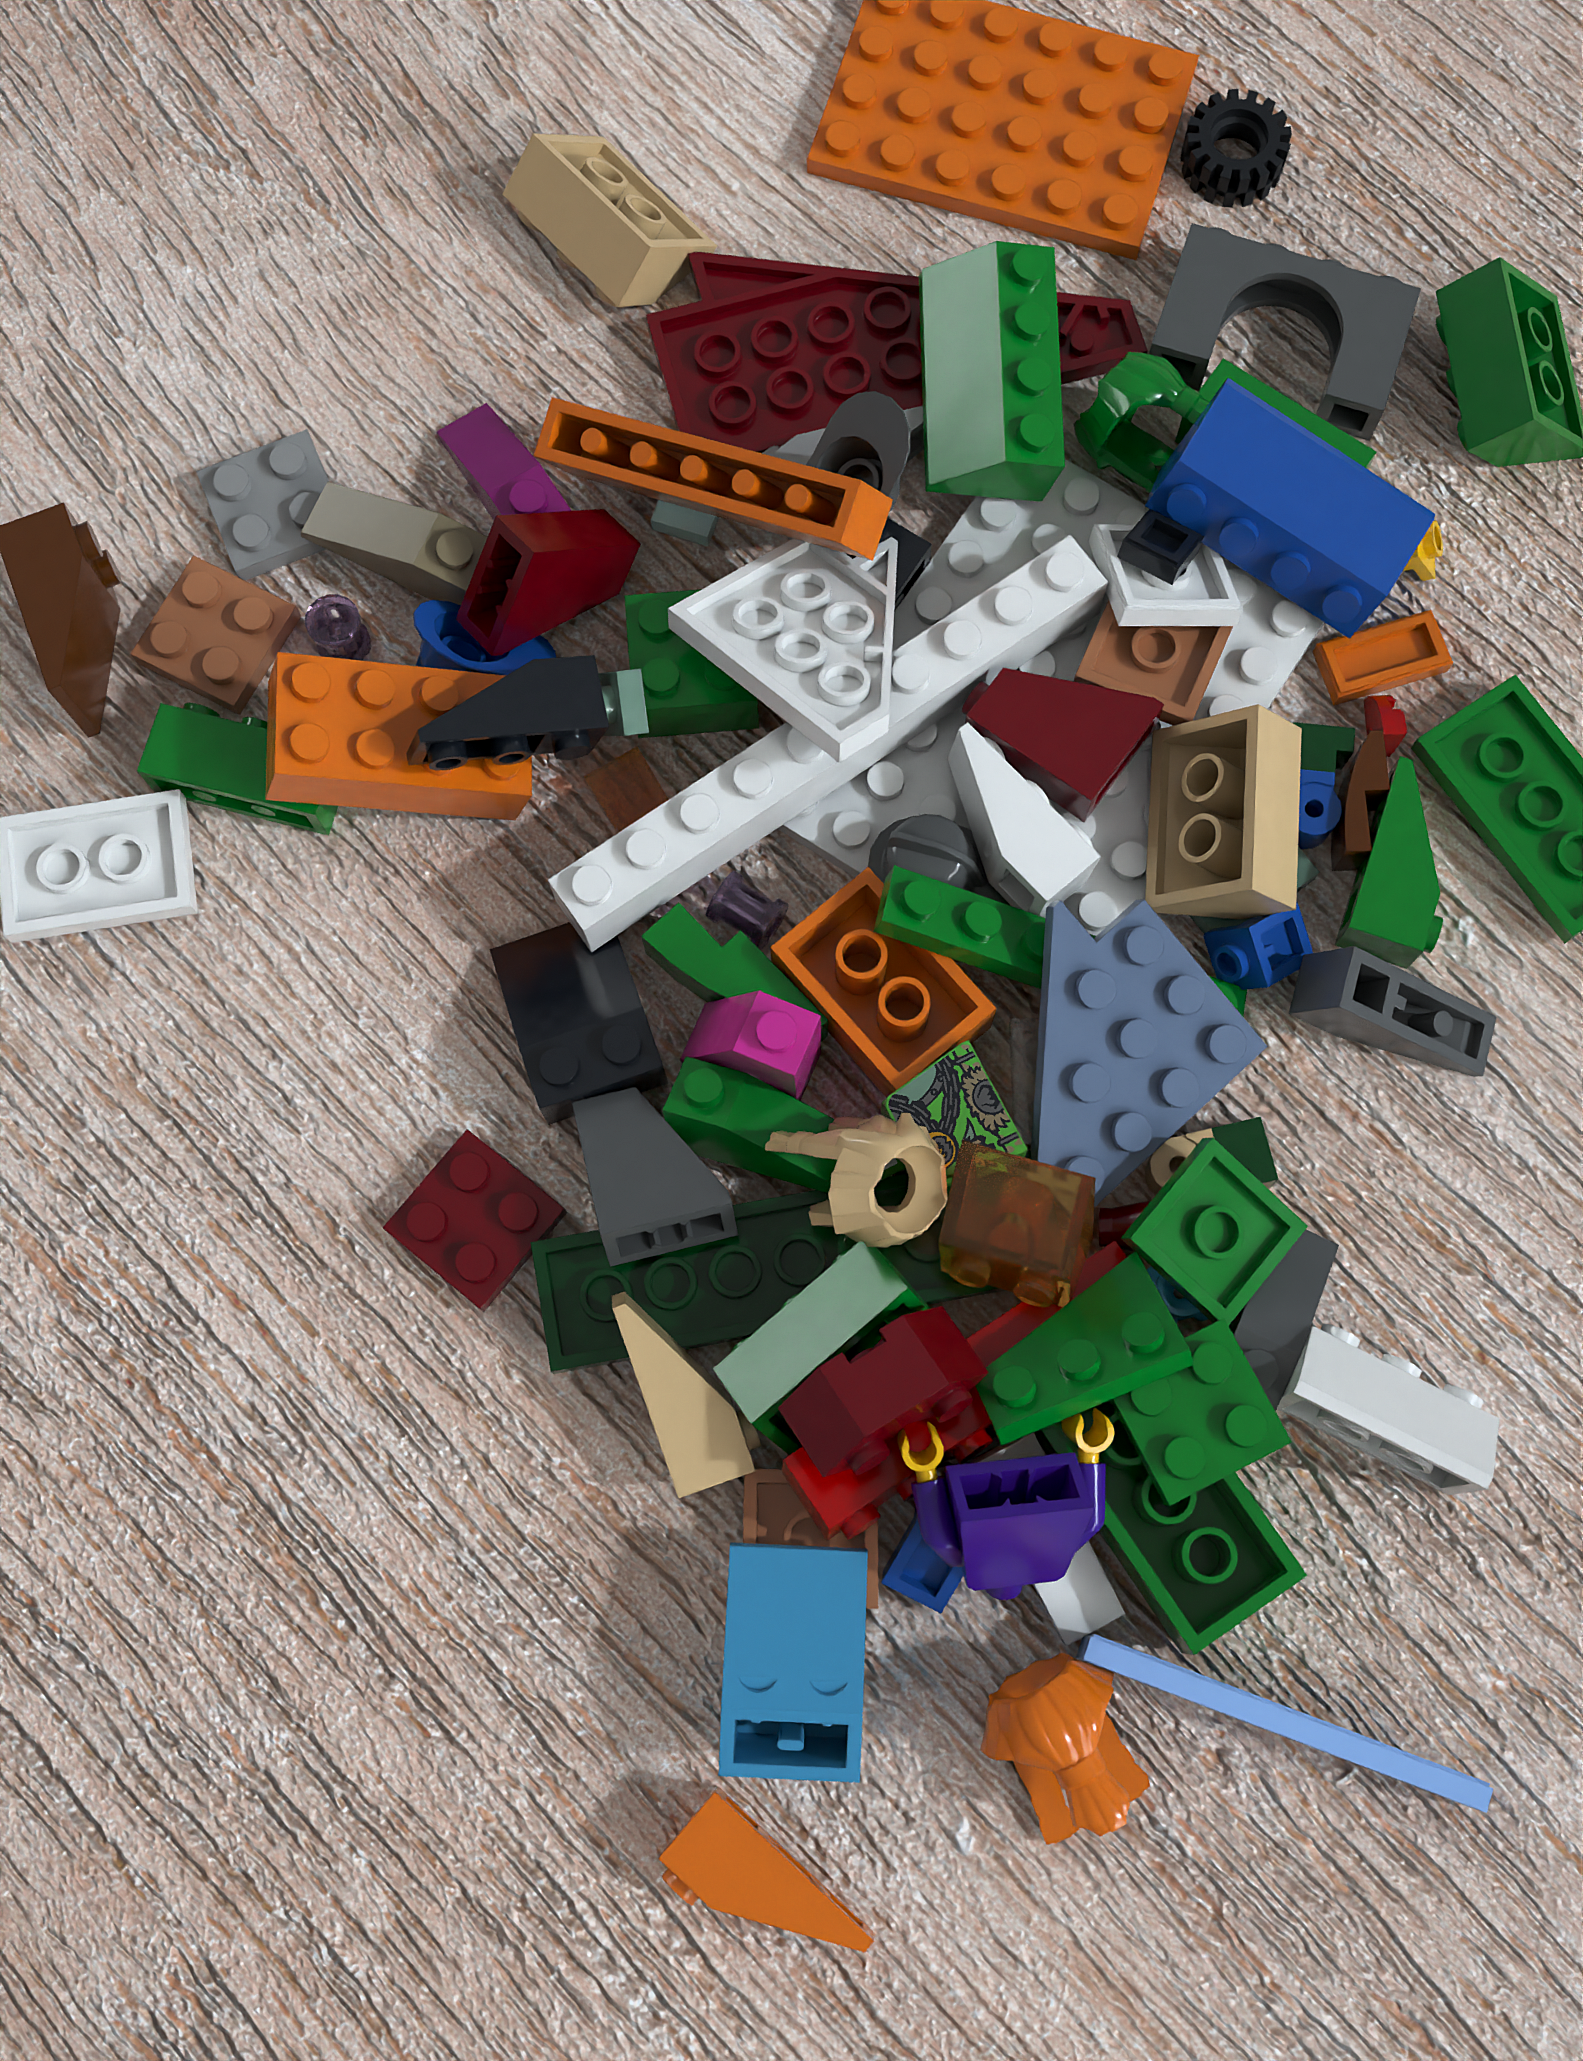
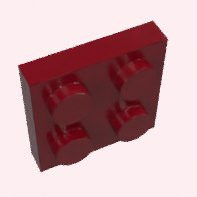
(475, 1220)

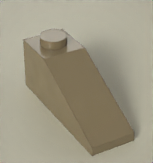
(397, 541)

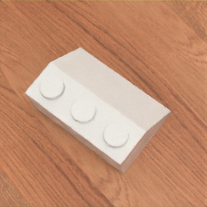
(1392, 1412)

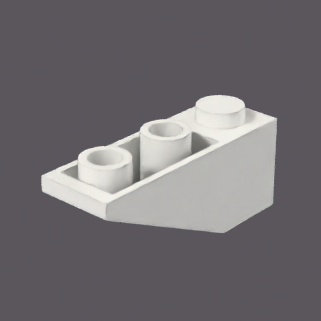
(1020, 837)

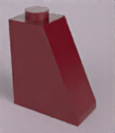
(543, 573)
(1063, 732)

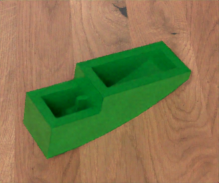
(716, 970)

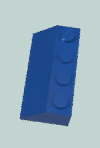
(1290, 508)

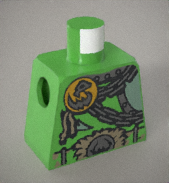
(954, 1105)

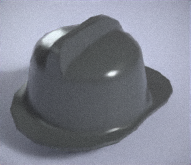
(866, 442)
(933, 849)

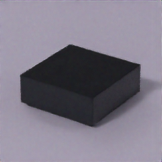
(1160, 546)

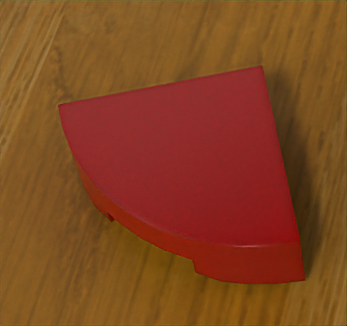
(1381, 716)

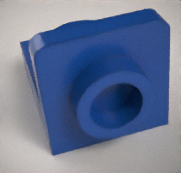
(1259, 949)
(920, 1572)

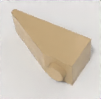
(688, 1407)

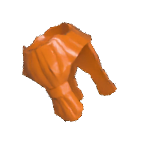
(1059, 1735)

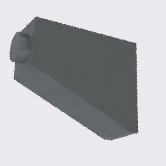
(647, 1181)

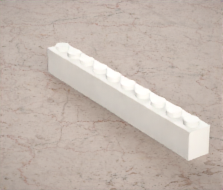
(790, 773)

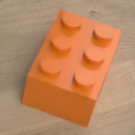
(882, 997)

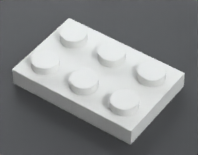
(96, 866)

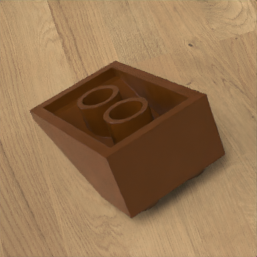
(66, 606)

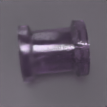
(323, 627)
(746, 910)

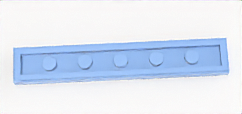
(1285, 1722)

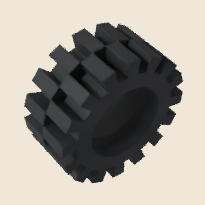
(1239, 120)

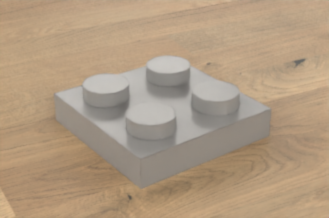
(265, 502)

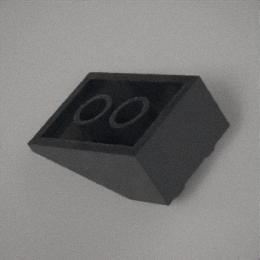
(576, 1019)

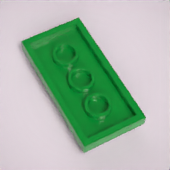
(1519, 792)

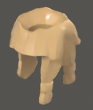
(861, 1154)

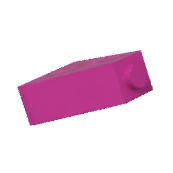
(759, 1038)

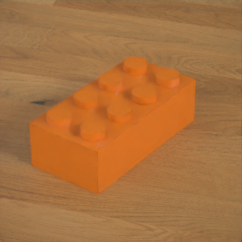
(345, 733)

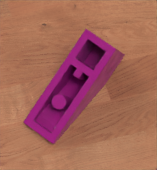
(499, 465)

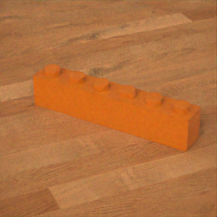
(715, 478)

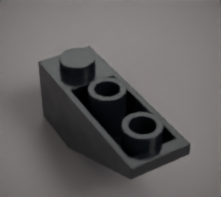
(532, 711)

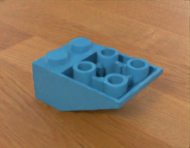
(794, 1663)

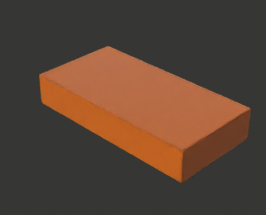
(1382, 657)

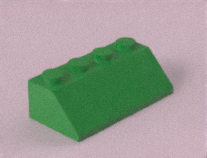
(992, 373)

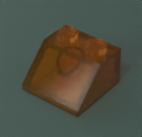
(1017, 1225)

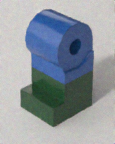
(1322, 752)

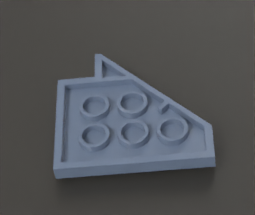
(1126, 1043)

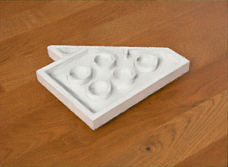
(805, 638)

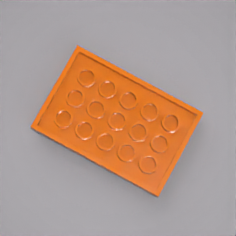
(1005, 118)

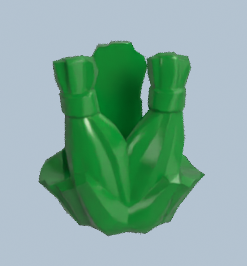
(1107, 427)

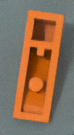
(750, 1875)

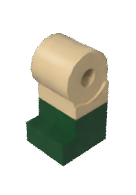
(1242, 1139)

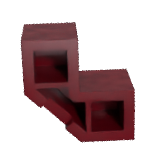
(857, 1406)

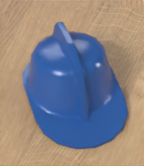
(452, 647)

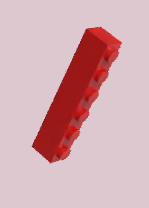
(850, 1500)

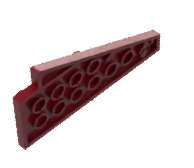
(792, 341)

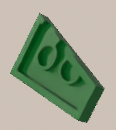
(1085, 1354)

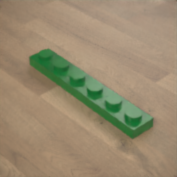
(974, 929)

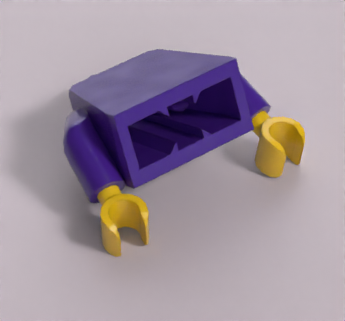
(1012, 1517)

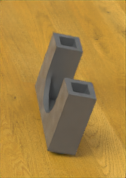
(1356, 312)

